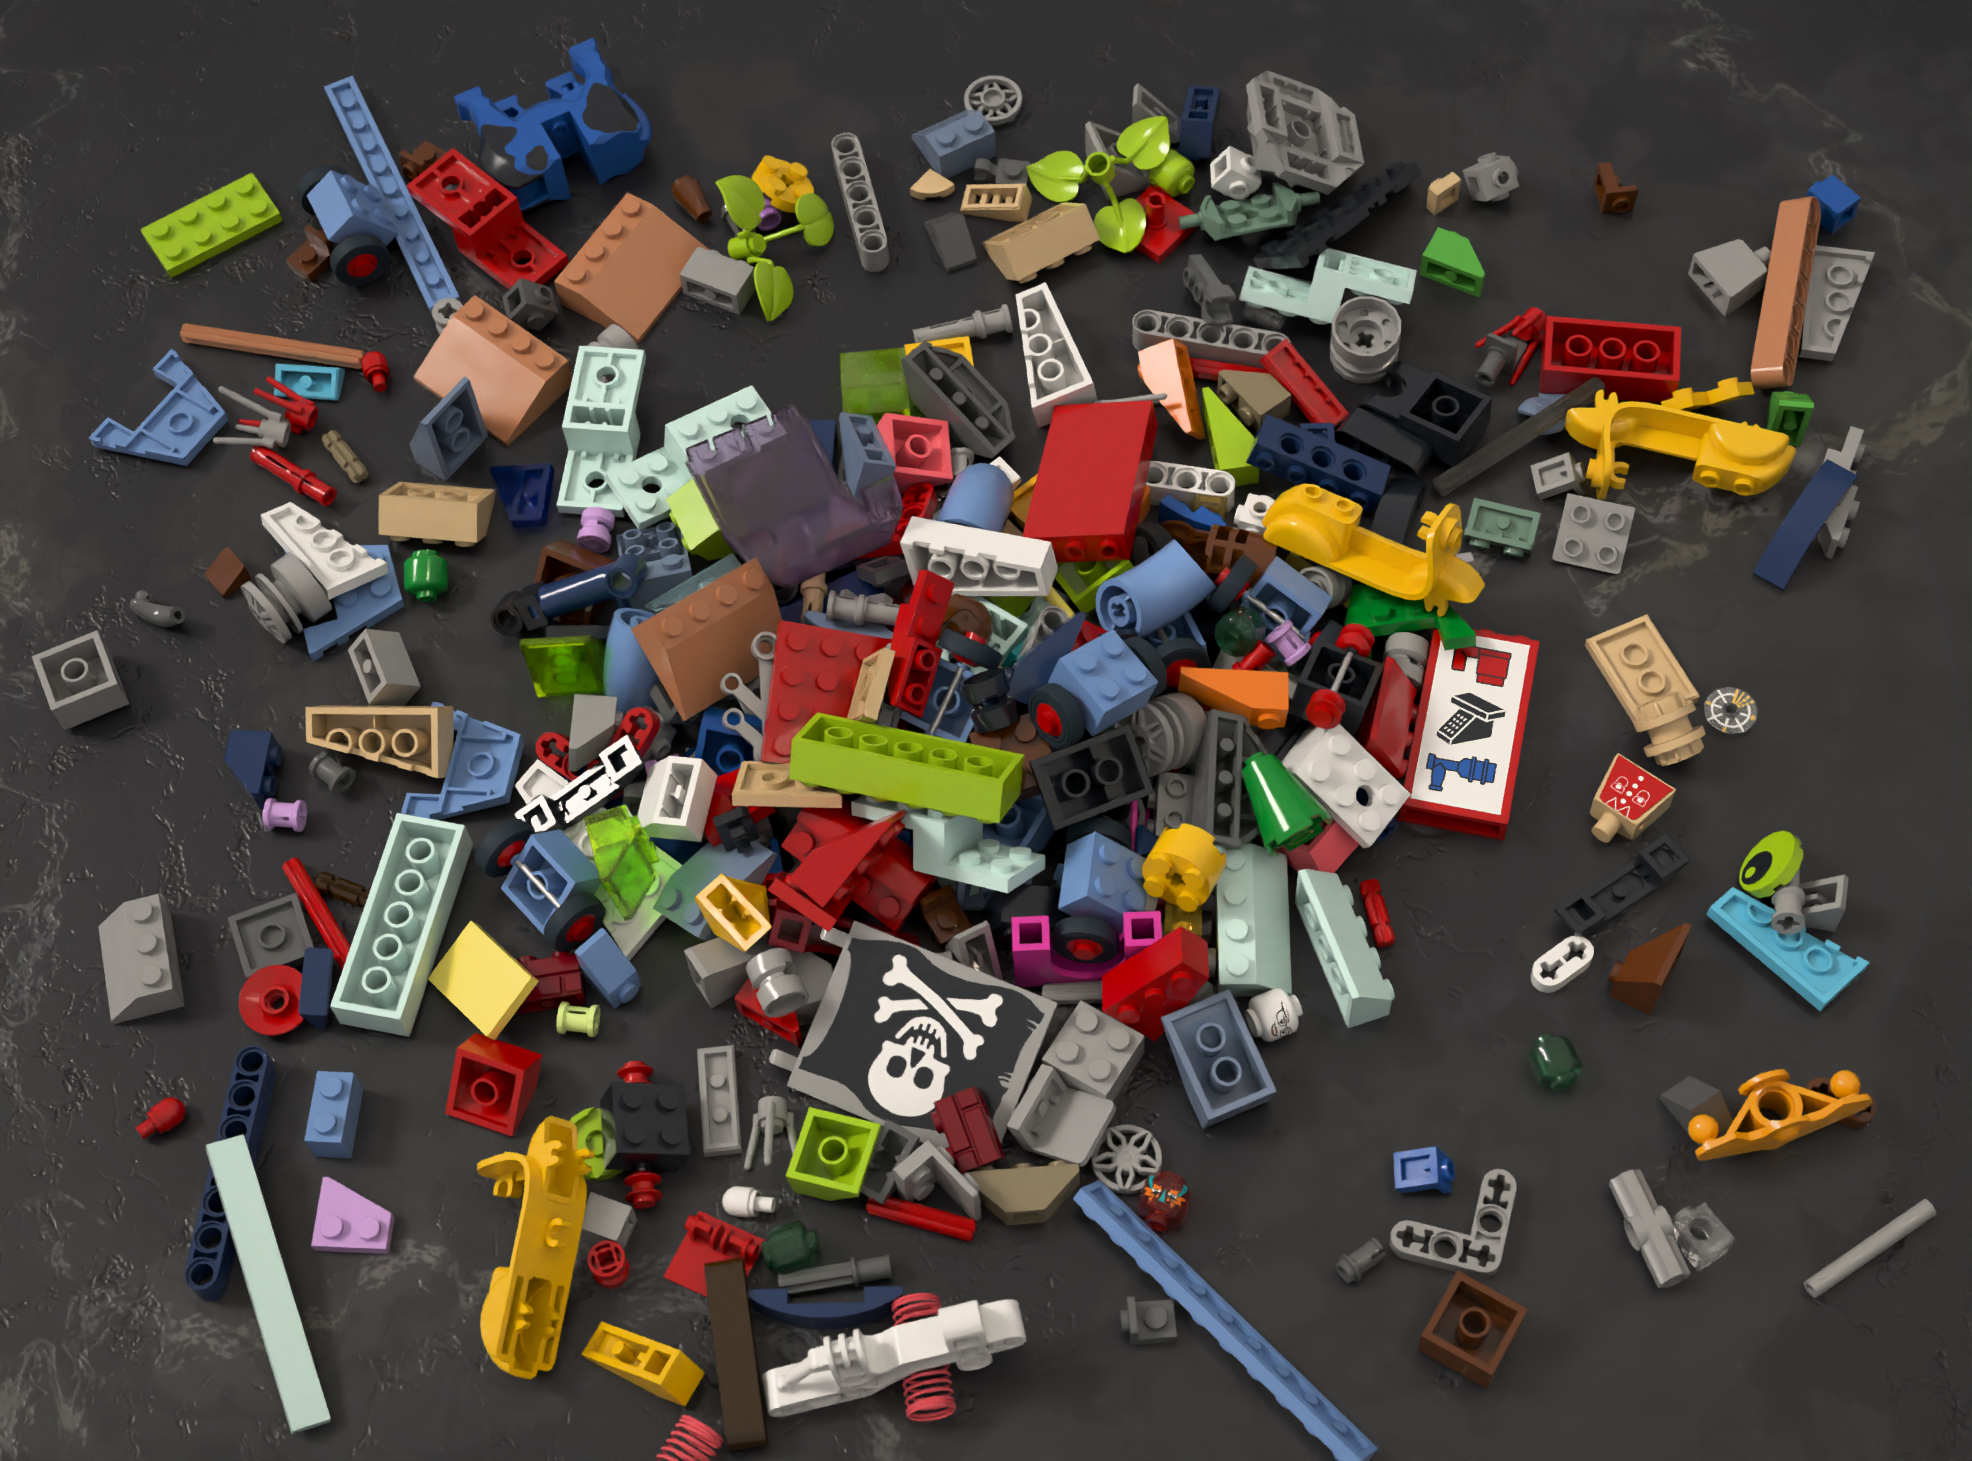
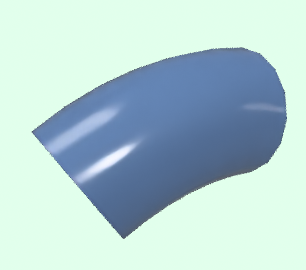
(979, 498)
(1153, 592)
(626, 667)

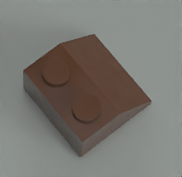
(564, 560)

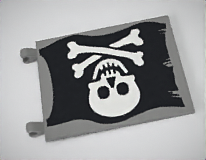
(914, 1030)

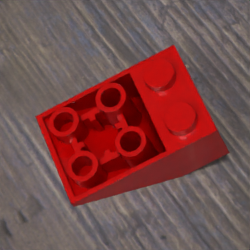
(832, 867)

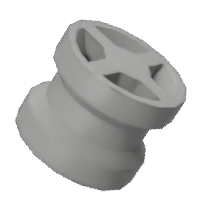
(443, 309)

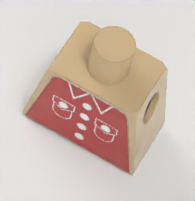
(1628, 800)

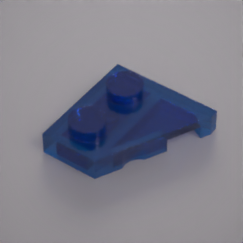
(525, 492)

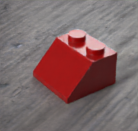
(492, 1083)

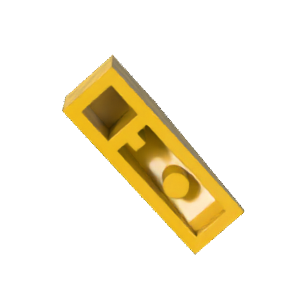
(644, 1362)

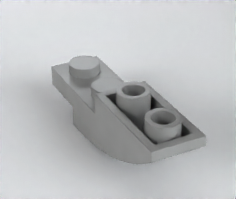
(1834, 532)

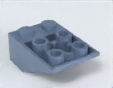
(664, 556)

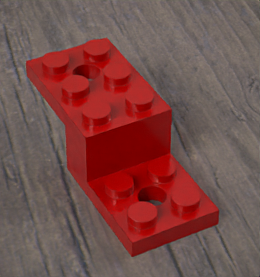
(486, 221)

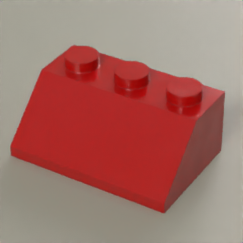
(1388, 719)

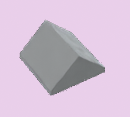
(1127, 177)

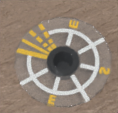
(1730, 710)

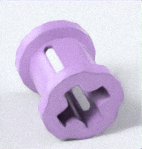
(1288, 643)
(284, 814)

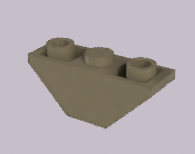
(1026, 1192)

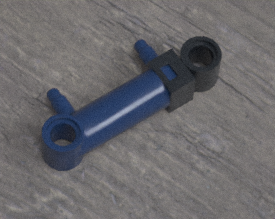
(542, 602)

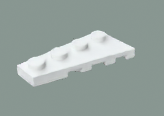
(323, 552)

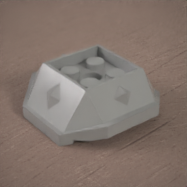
(1301, 133)

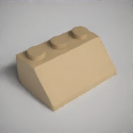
(1042, 241)
(435, 513)

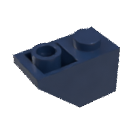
(253, 762)

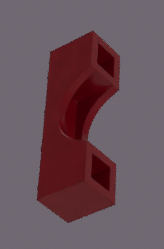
(800, 934)

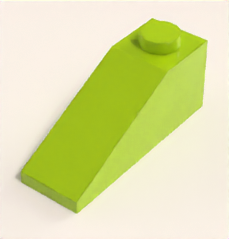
(1228, 440)

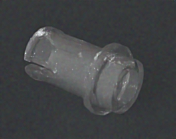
(1264, 317)

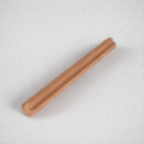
(272, 346)

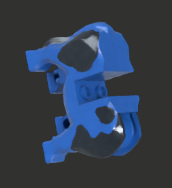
(591, 118)

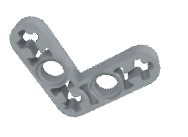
(1477, 1241)

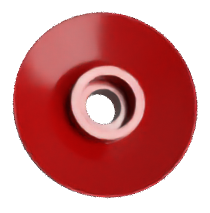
(262, 991)

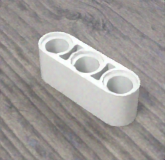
(1202, 481)

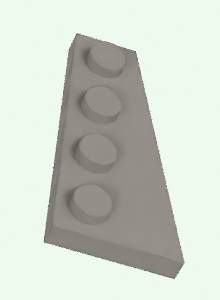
(1831, 298)

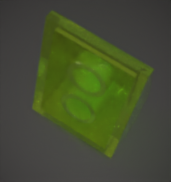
(874, 383)
(565, 664)

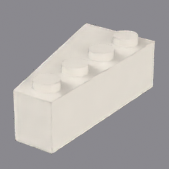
(1051, 357)
(979, 559)

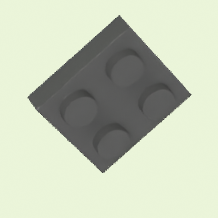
(271, 934)

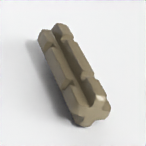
(345, 456)

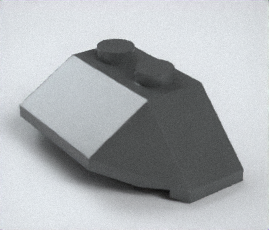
(953, 391)
(1220, 791)

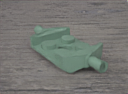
(1249, 215)

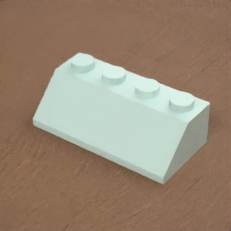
(1252, 922)
(1342, 947)

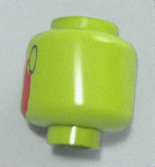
(1173, 175)

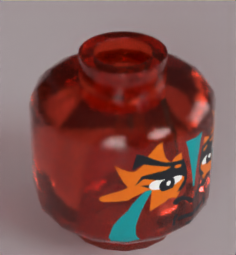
(1164, 1200)

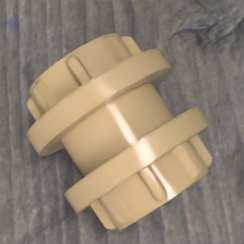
(1669, 728)

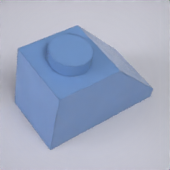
(608, 969)

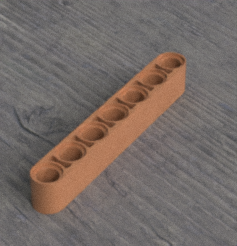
(1785, 293)

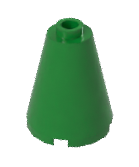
(1281, 804)

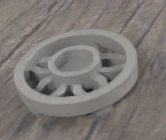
(994, 99)
(1126, 1158)

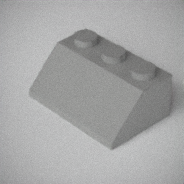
(140, 960)

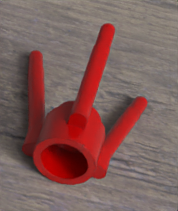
(1527, 328)
(300, 414)

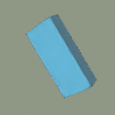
(310, 381)

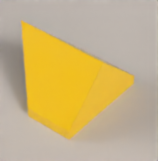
(735, 910)

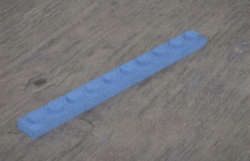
(383, 174)
(1225, 1324)

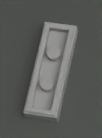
(719, 1101)

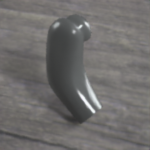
(154, 613)

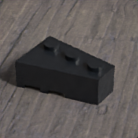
(1020, 902)

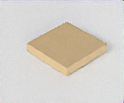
(871, 686)

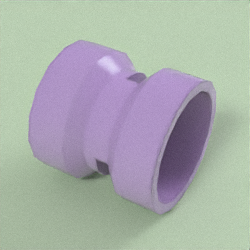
(596, 527)

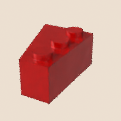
(1156, 982)

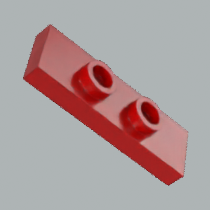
(1303, 384)

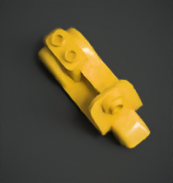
(1725, 451)
(1329, 533)
(530, 1297)

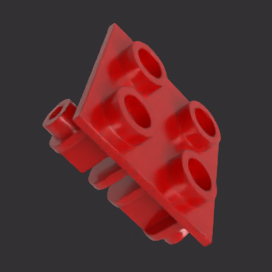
(708, 1242)

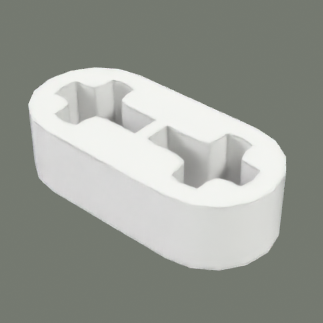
(1557, 958)

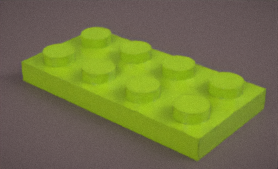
(211, 225)

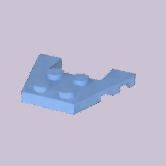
(175, 427)
(358, 607)
(478, 772)

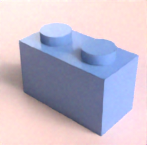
(334, 1114)

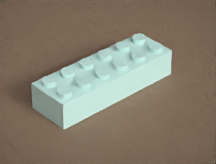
(402, 925)

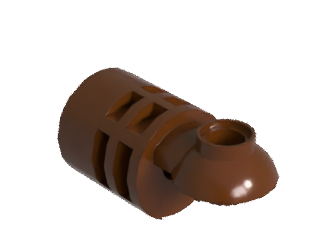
(1222, 547)

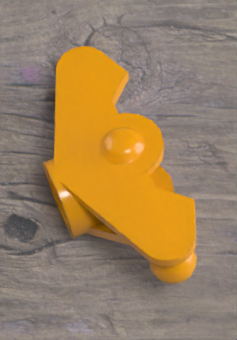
(1789, 1101)

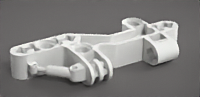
(868, 1364)

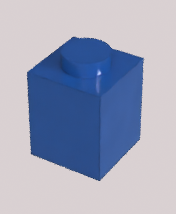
(1836, 202)

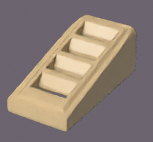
(1014, 209)

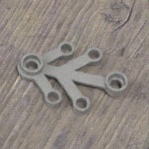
(749, 699)

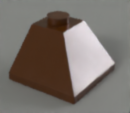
(1648, 969)

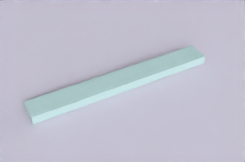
(268, 1284)

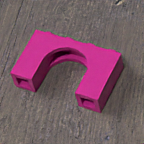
(1040, 964)

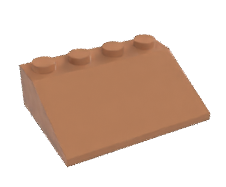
(628, 268)
(507, 367)
(710, 636)

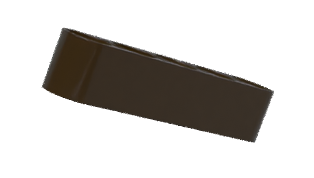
(735, 1354)

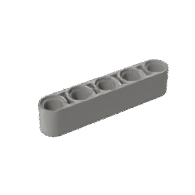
(860, 202)
(1230, 341)

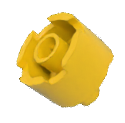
(1183, 867)

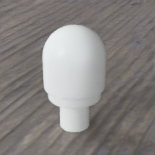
(746, 1202)

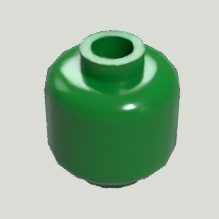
(425, 575)

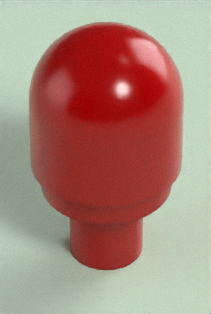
(376, 370)
(162, 1117)

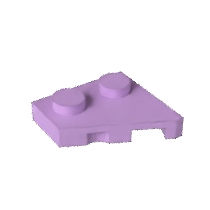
(350, 1222)

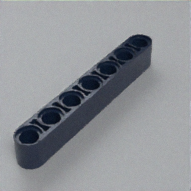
(233, 1121)

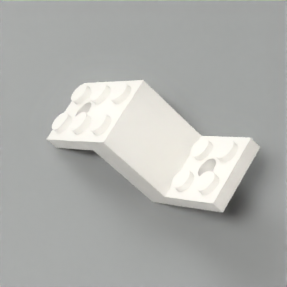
(1333, 769)

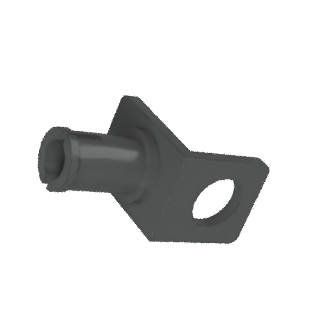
(1499, 354)

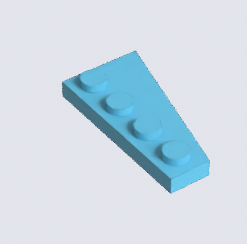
(1802, 961)

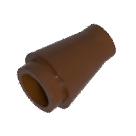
(691, 197)

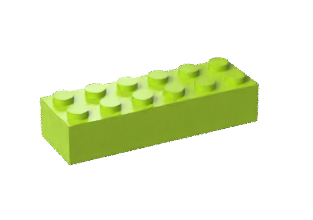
(906, 767)

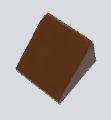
(227, 573)

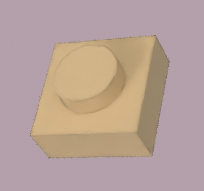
(1443, 193)

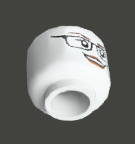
(1273, 1014)

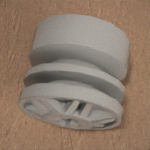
(1364, 339)
(288, 596)
(1167, 732)

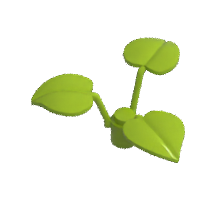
(744, 204)
(1124, 223)

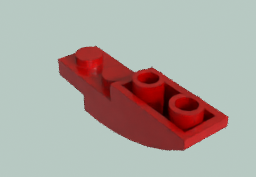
(915, 643)

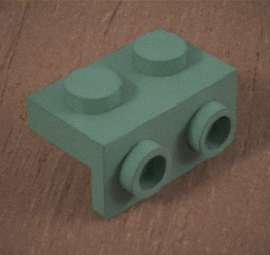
(1501, 527)

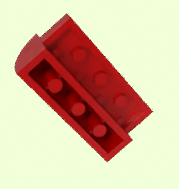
(889, 887)

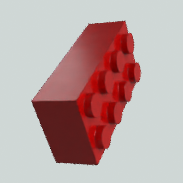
(1629, 358)

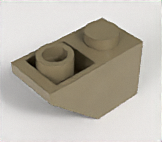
(1253, 396)

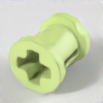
(578, 1019)

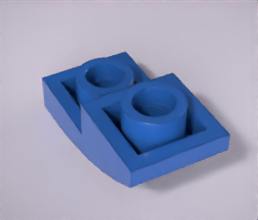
(1177, 510)

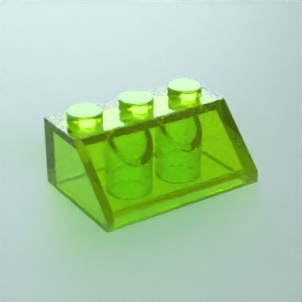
(622, 857)

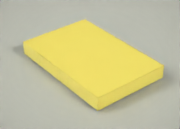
(483, 980)

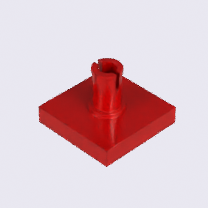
(1162, 224)

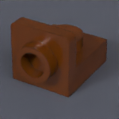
(420, 159)
(1610, 193)
(312, 255)
(943, 914)

